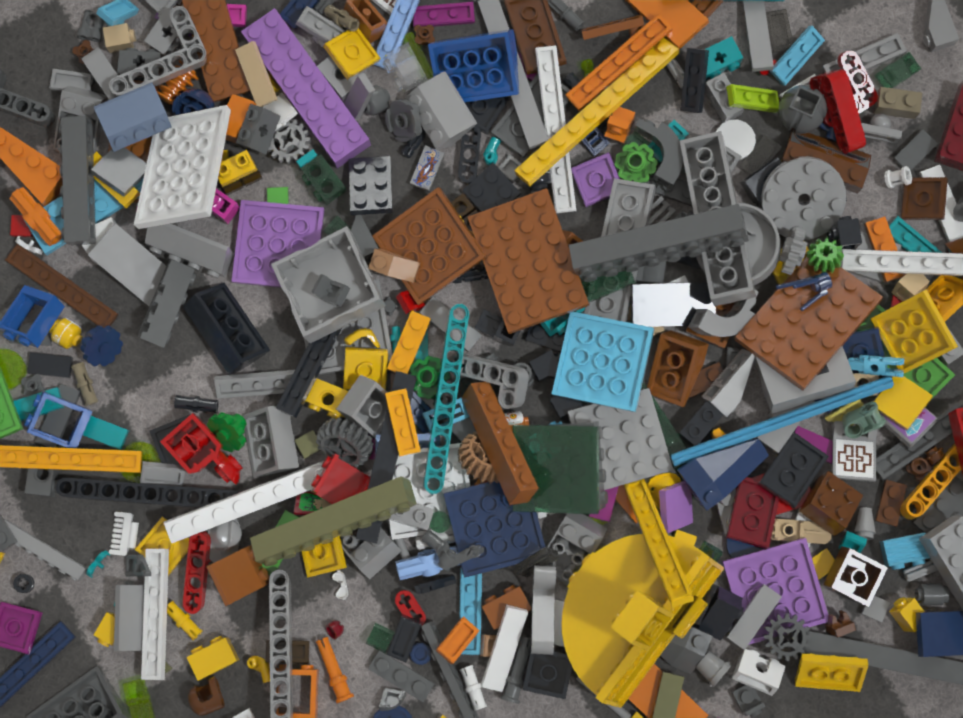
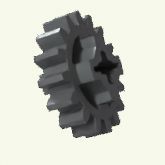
(794, 629)

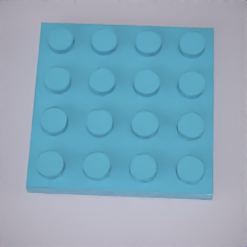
(603, 361)

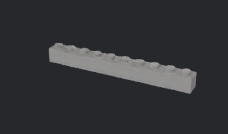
(48, 553)

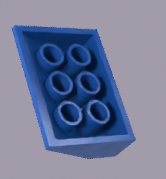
(478, 64)

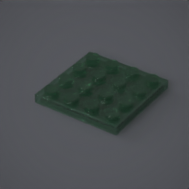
(564, 467)

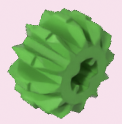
(826, 248)

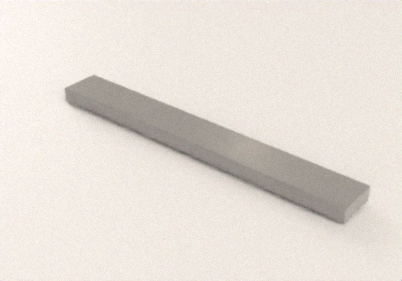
(524, 101)

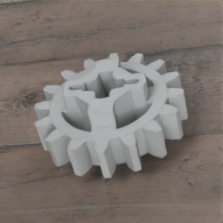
(296, 144)
(793, 251)

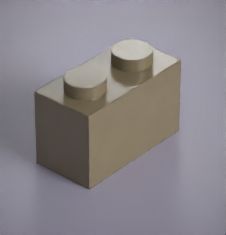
(898, 103)

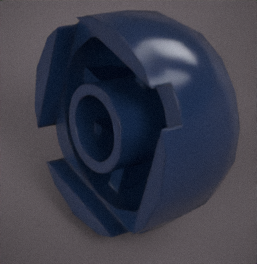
(192, 101)

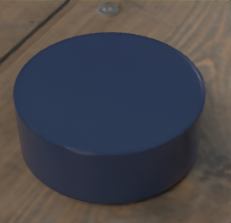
(420, 653)

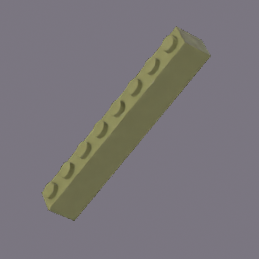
(333, 521)

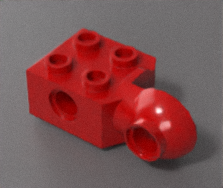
(197, 447)

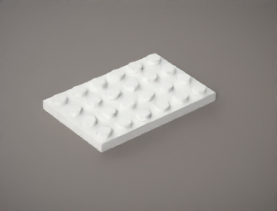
(183, 168)

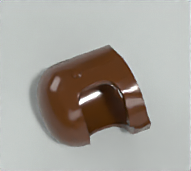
(206, 698)

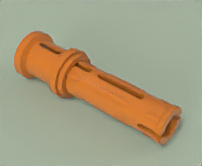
(337, 681)

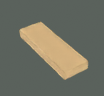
(256, 74)

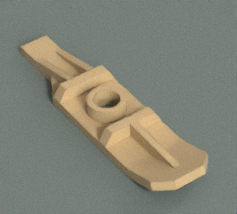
(801, 529)

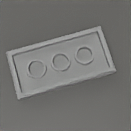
(129, 263)

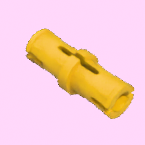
(183, 620)

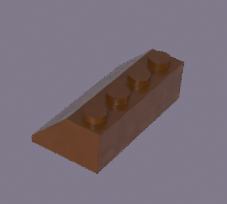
(851, 166)

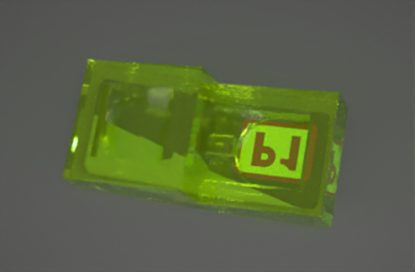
(138, 699)

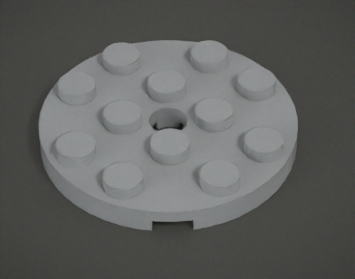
(799, 177)

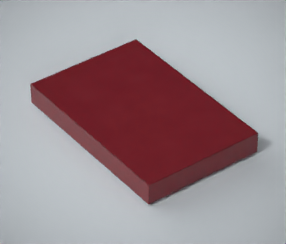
(752, 514)

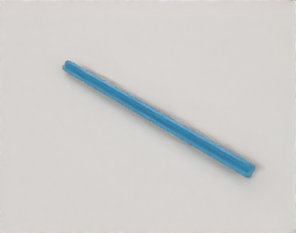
(782, 420)

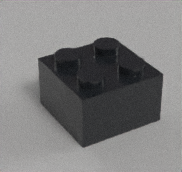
(548, 674)

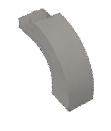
(710, 324)

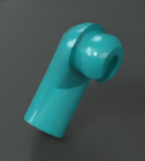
(490, 153)

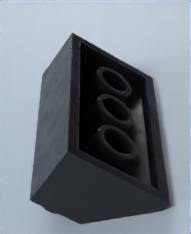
(226, 328)

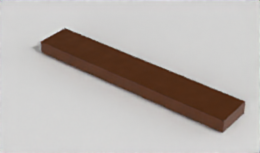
(61, 286)

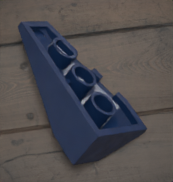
(719, 473)

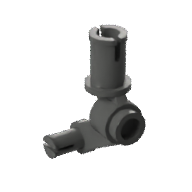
(448, 557)

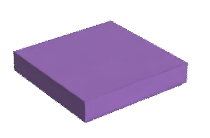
(595, 179)
(676, 506)

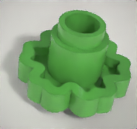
(636, 163)

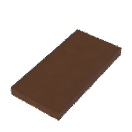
(533, 29)

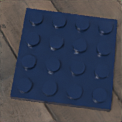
(485, 518)

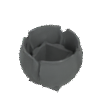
(798, 119)

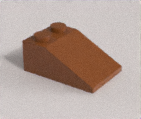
(676, 367)
(238, 575)

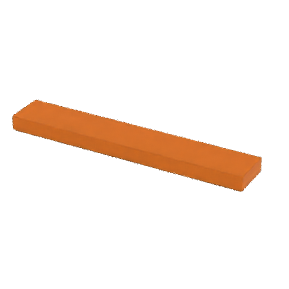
(619, 62)

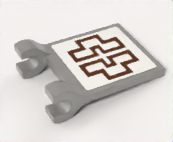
(853, 457)

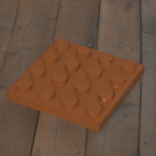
(436, 239)

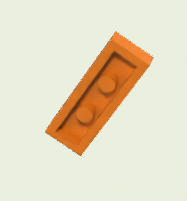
(882, 240)

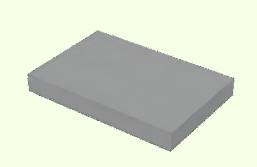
(128, 617)

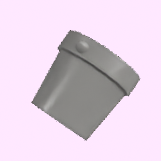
(713, 668)

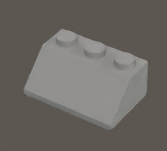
(442, 111)
(270, 441)

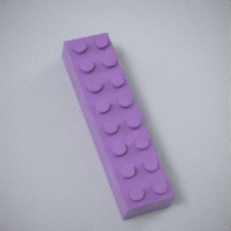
(307, 89)

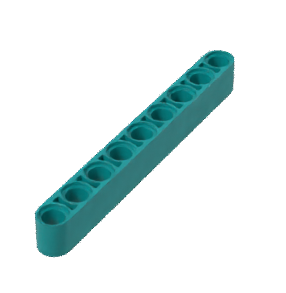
(452, 390)

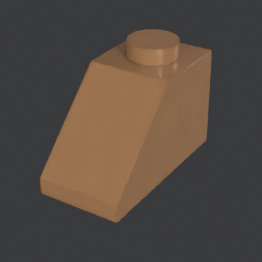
(394, 265)

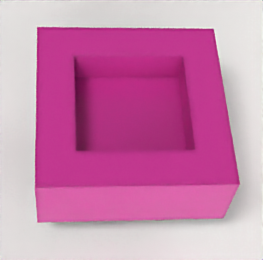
(238, 14)

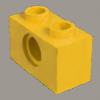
(317, 394)

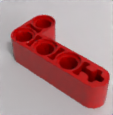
(841, 108)

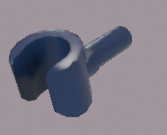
(830, 135)

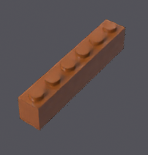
(499, 443)

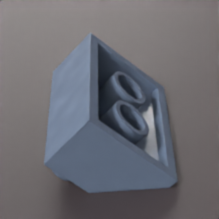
(132, 117)

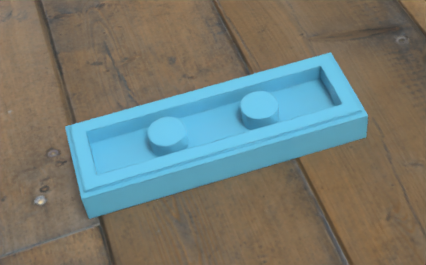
(797, 55)

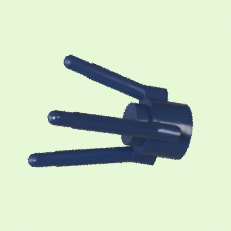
(817, 282)

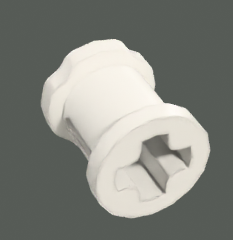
(898, 177)

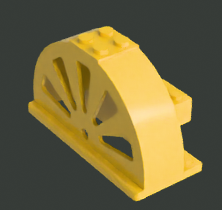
(621, 616)

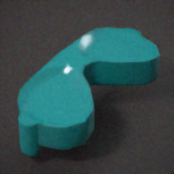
(99, 558)

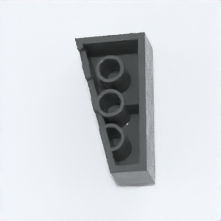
(166, 303)

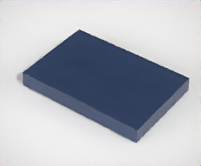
(939, 633)

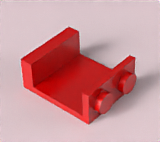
(338, 480)

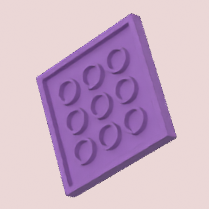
(269, 234)
(788, 572)

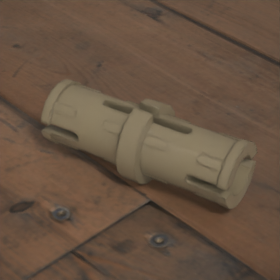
(341, 18)
(84, 384)

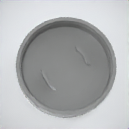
(763, 243)

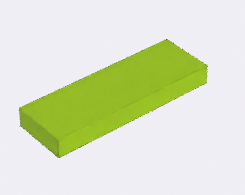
(753, 98)

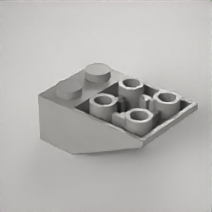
(79, 102)
(574, 541)
(370, 556)

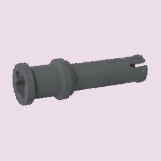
(515, 680)

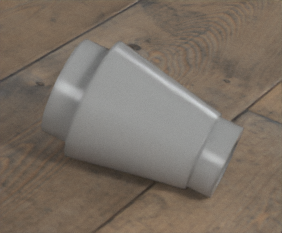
(865, 524)

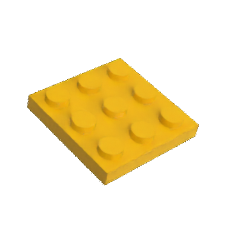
(914, 331)

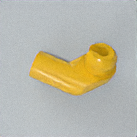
(258, 664)

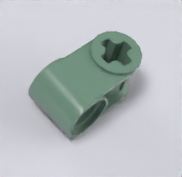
(863, 419)

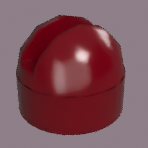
(334, 629)

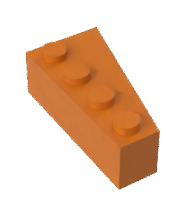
(31, 167)

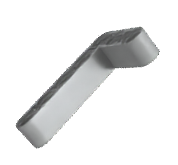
(165, 62)

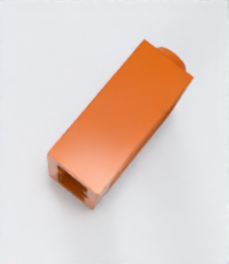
(305, 670)

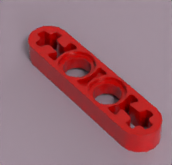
(198, 572)

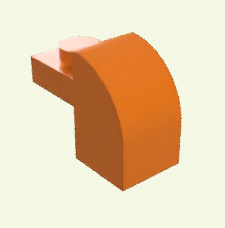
(620, 124)

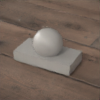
(880, 129)

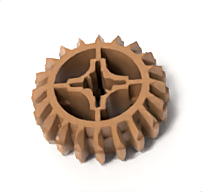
(473, 459)

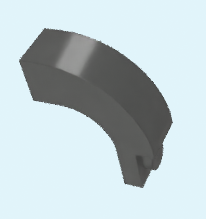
(670, 148)

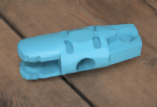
(865, 365)

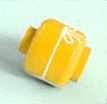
(66, 333)

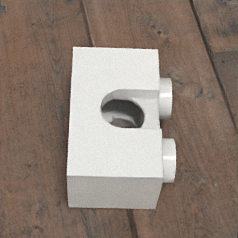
(749, 675)

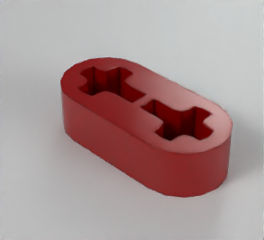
(414, 605)

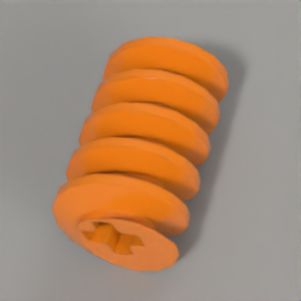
(176, 85)

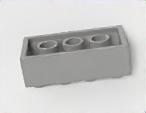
(191, 248)

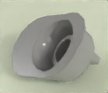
(224, 540)

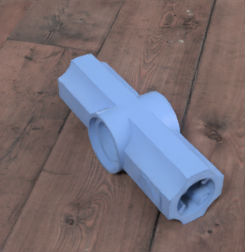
(423, 564)

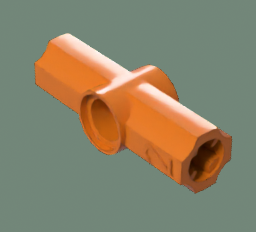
(36, 216)

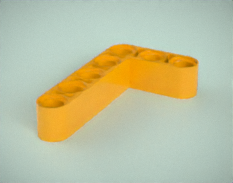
(932, 484)

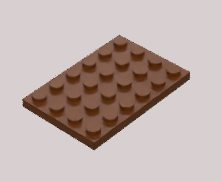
(528, 261)
(805, 341)

